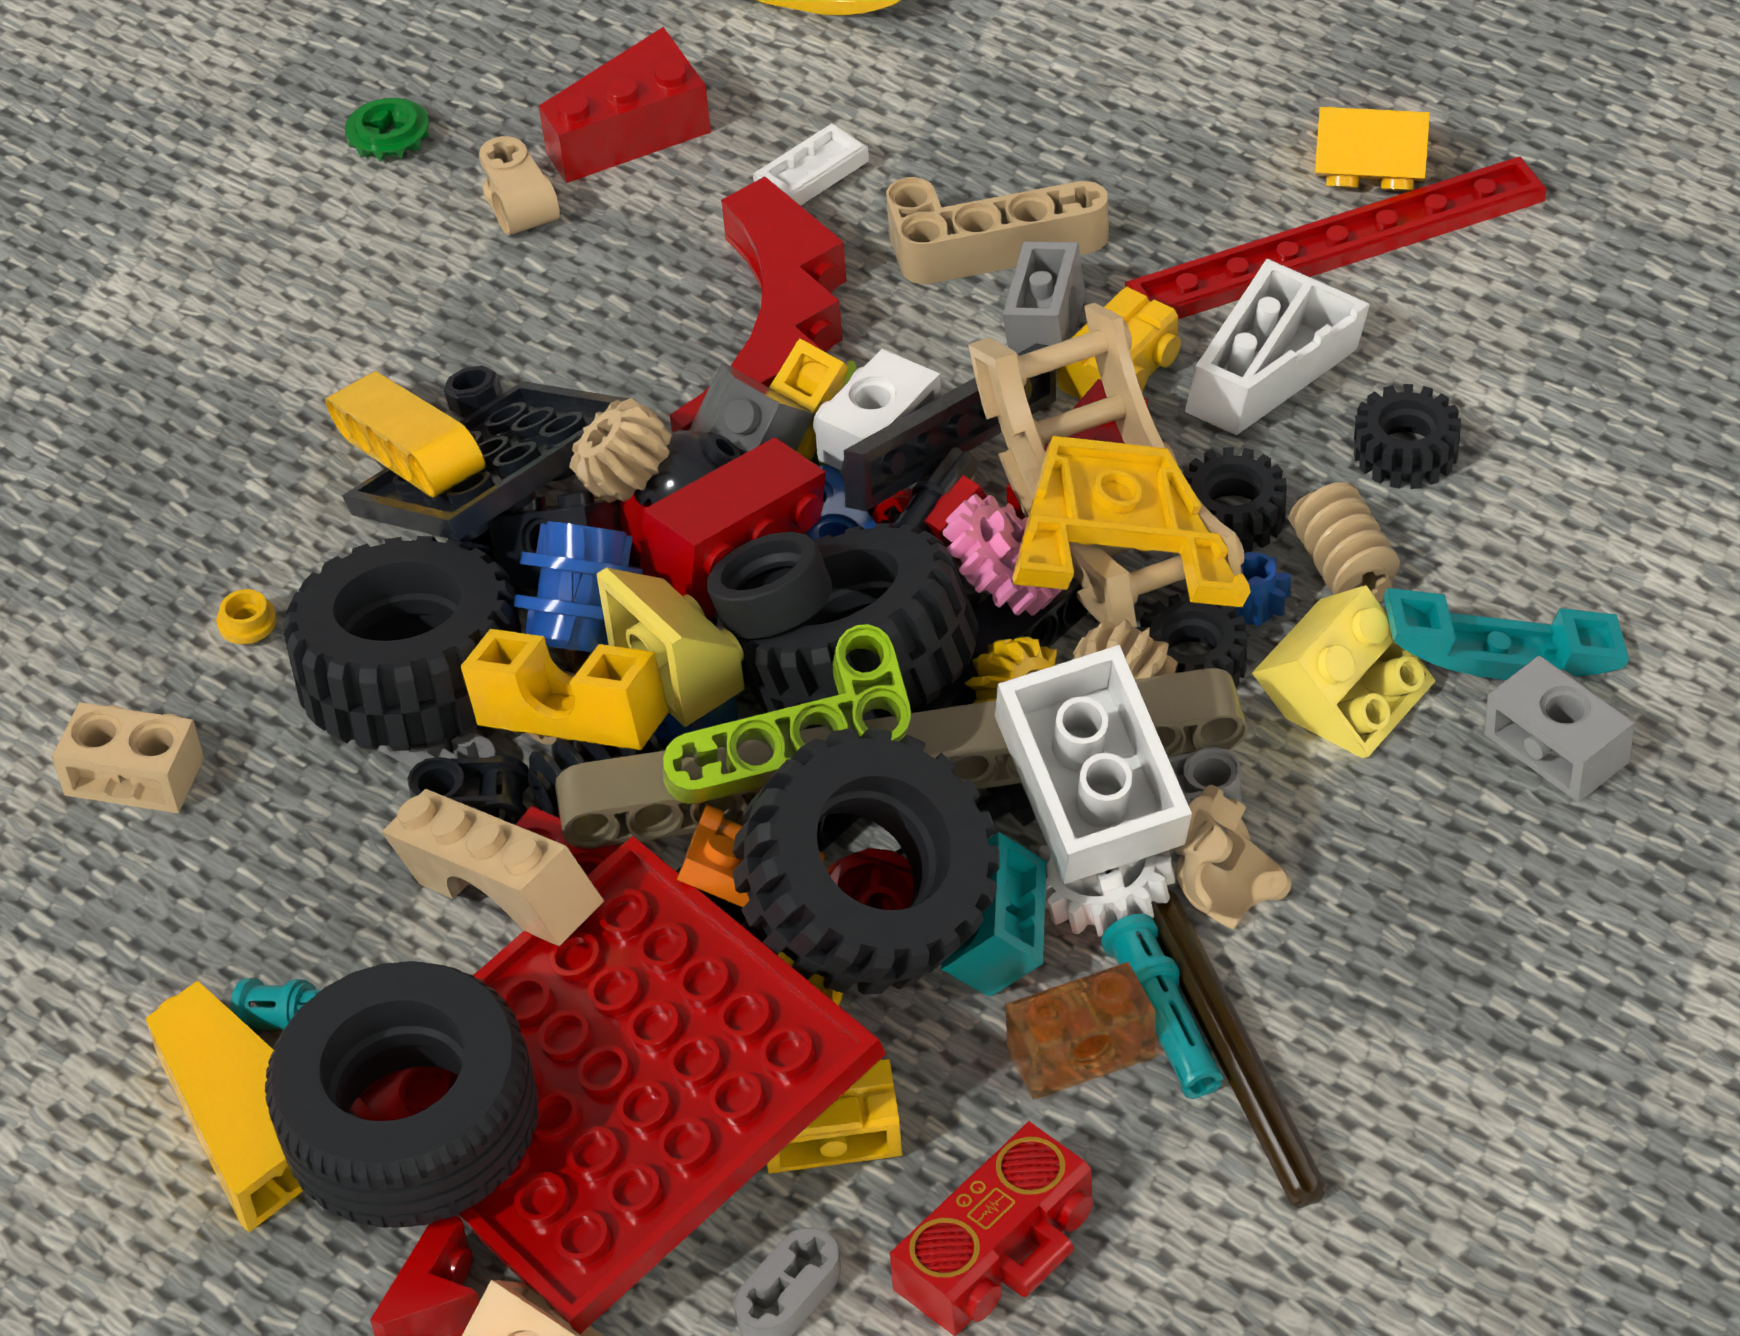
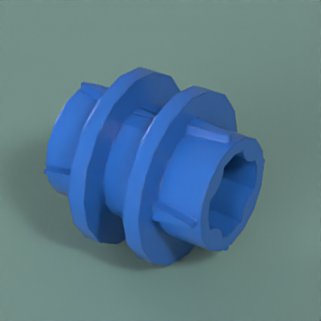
(568, 592)

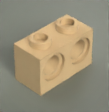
(128, 757)

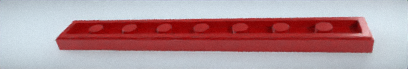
(1348, 236)

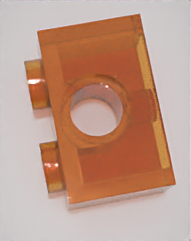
(1080, 1030)

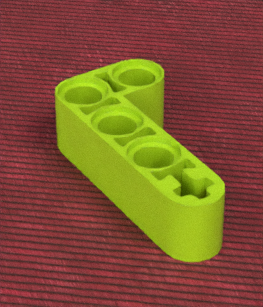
(782, 728)

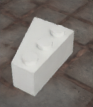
(1273, 346)

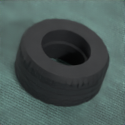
(414, 1165)

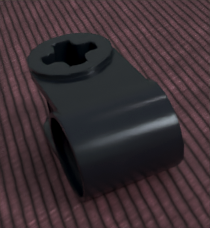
(475, 783)

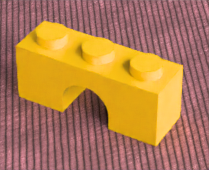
(608, 702)

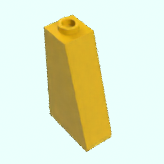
(220, 1082)

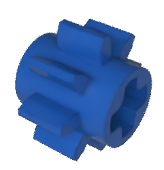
(1266, 589)

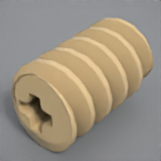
(1344, 540)

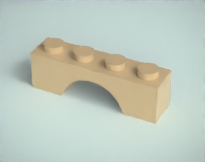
(519, 870)

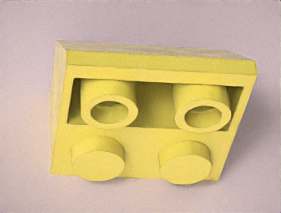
(1344, 673)

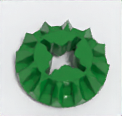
(368, 124)

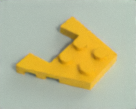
(1120, 499)

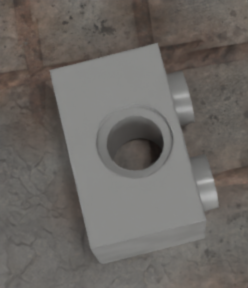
(1044, 295)
(1559, 728)

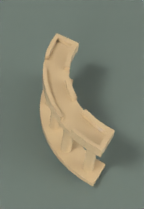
(1001, 376)

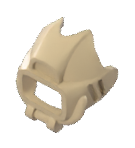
(1240, 870)

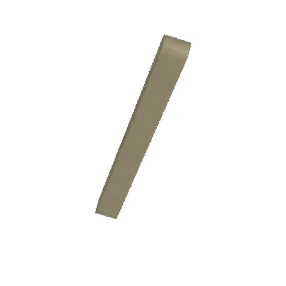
(626, 796)

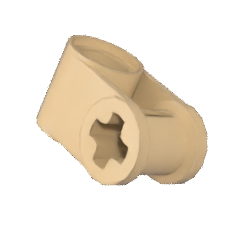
(516, 186)

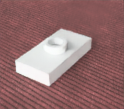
(815, 164)

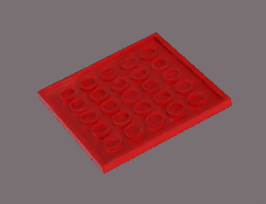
(663, 1078)

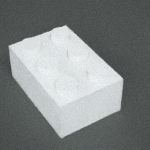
(1092, 764)

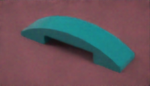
(1499, 647)

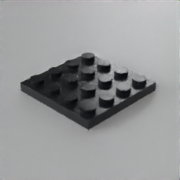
(524, 446)

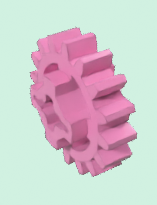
(988, 546)

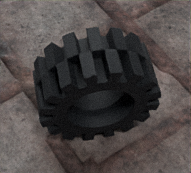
(1401, 458)
(1247, 479)
(1202, 624)

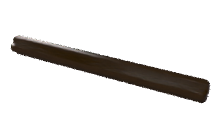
(1238, 1056)

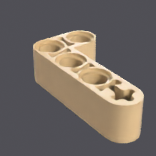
(988, 233)

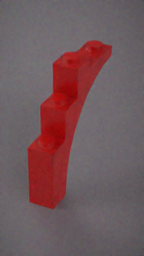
(796, 269)

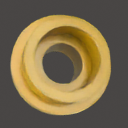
(245, 617)

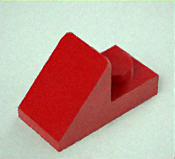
(429, 1289)

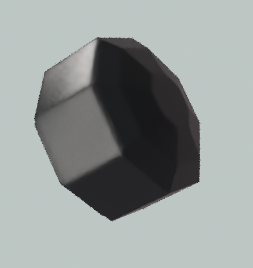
(471, 389)

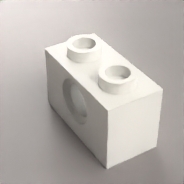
(870, 401)

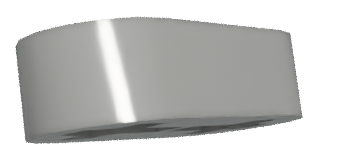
(779, 1279)

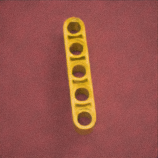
(405, 433)

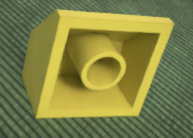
(694, 658)

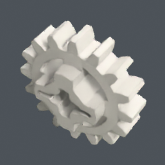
(1109, 894)

